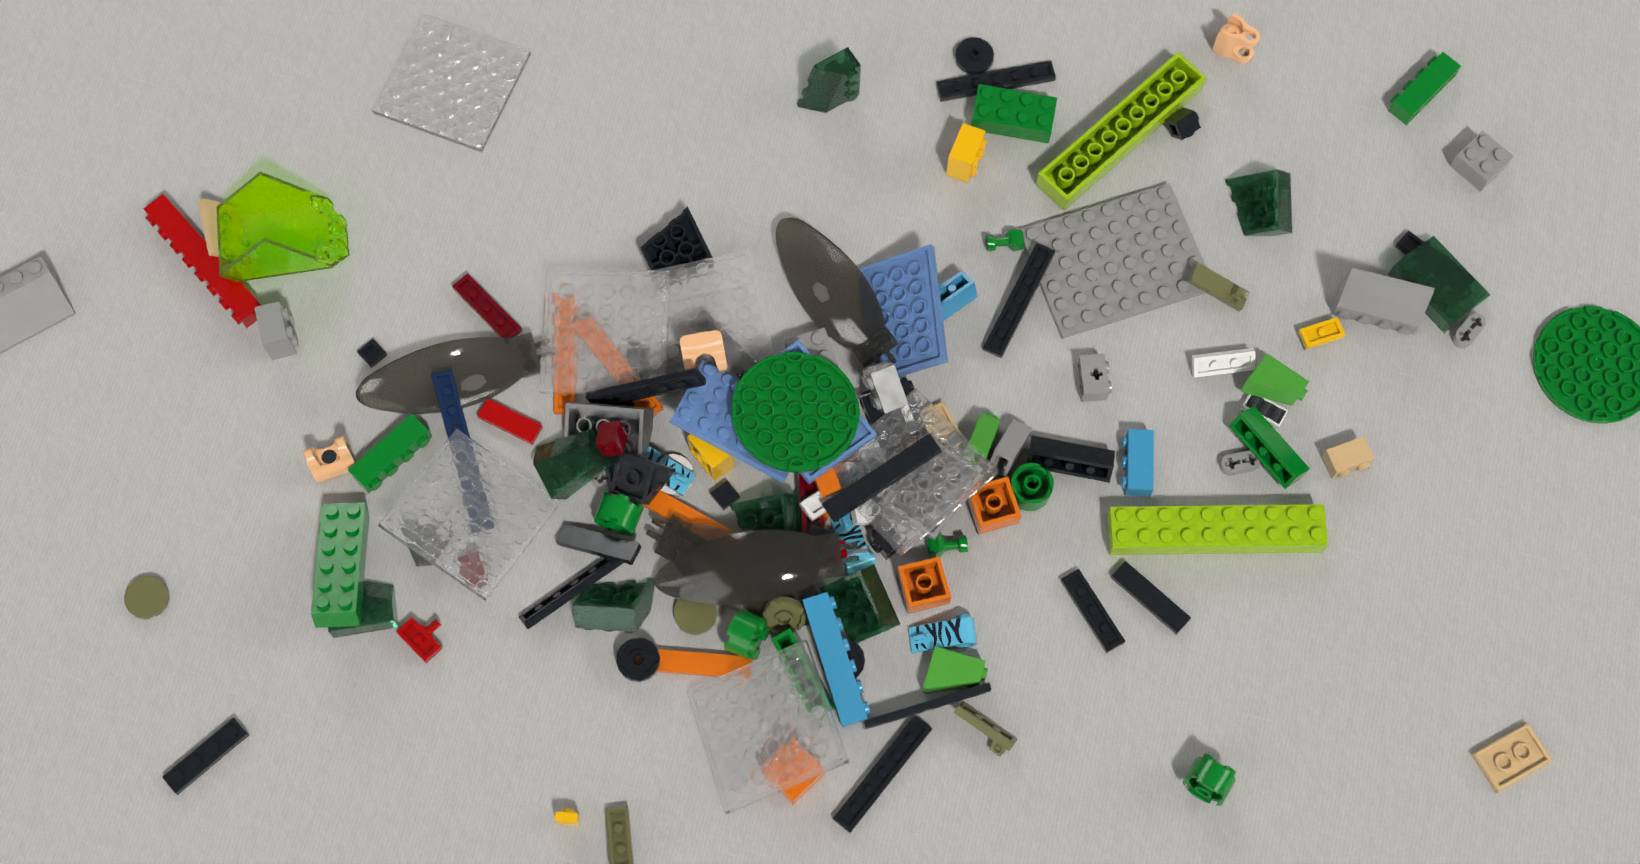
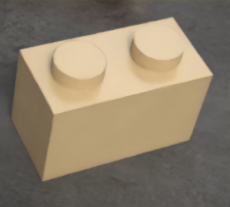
(1348, 457)

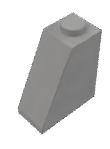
(1009, 448)

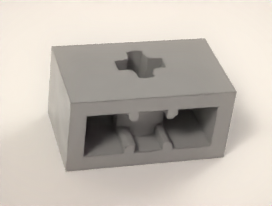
(1090, 388)

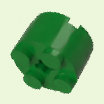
(1037, 478)
(618, 514)
(746, 635)
(1209, 780)

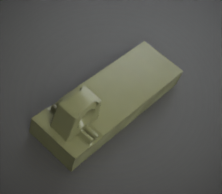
(1218, 286)
(1001, 739)
(619, 835)

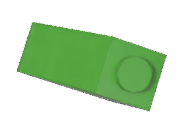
(1276, 382)
(985, 433)
(953, 671)

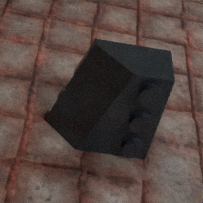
(676, 244)

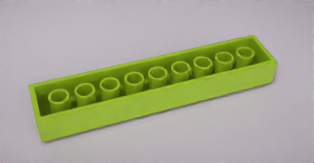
(1120, 131)
(1217, 529)

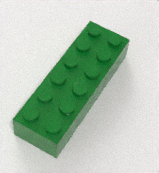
(340, 565)

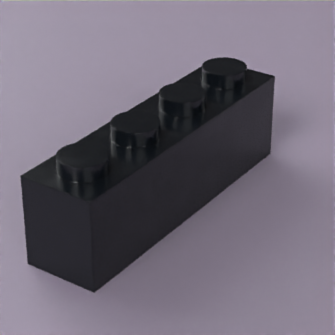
(1071, 458)

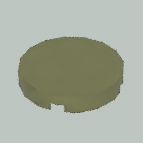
(146, 597)
(784, 614)
(694, 617)

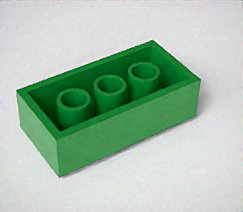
(1014, 113)

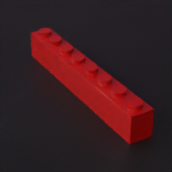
(195, 254)

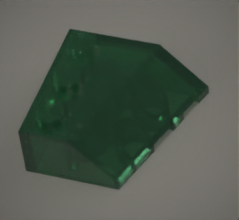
(832, 82)
(1263, 202)
(569, 463)
(769, 513)
(862, 604)
(614, 606)
(377, 611)

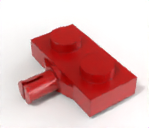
(420, 638)

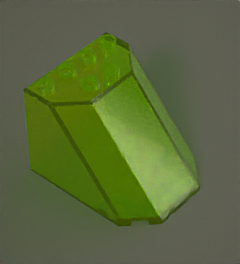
(277, 231)

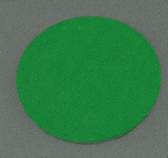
(1590, 364)
(795, 412)

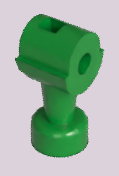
(1014, 240)
(938, 546)

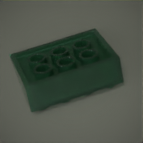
(1455, 288)

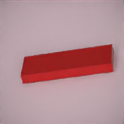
(510, 421)

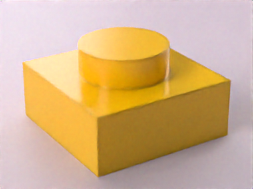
(567, 817)

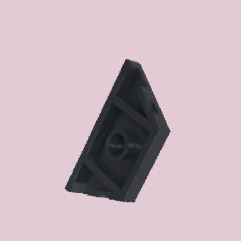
(636, 477)

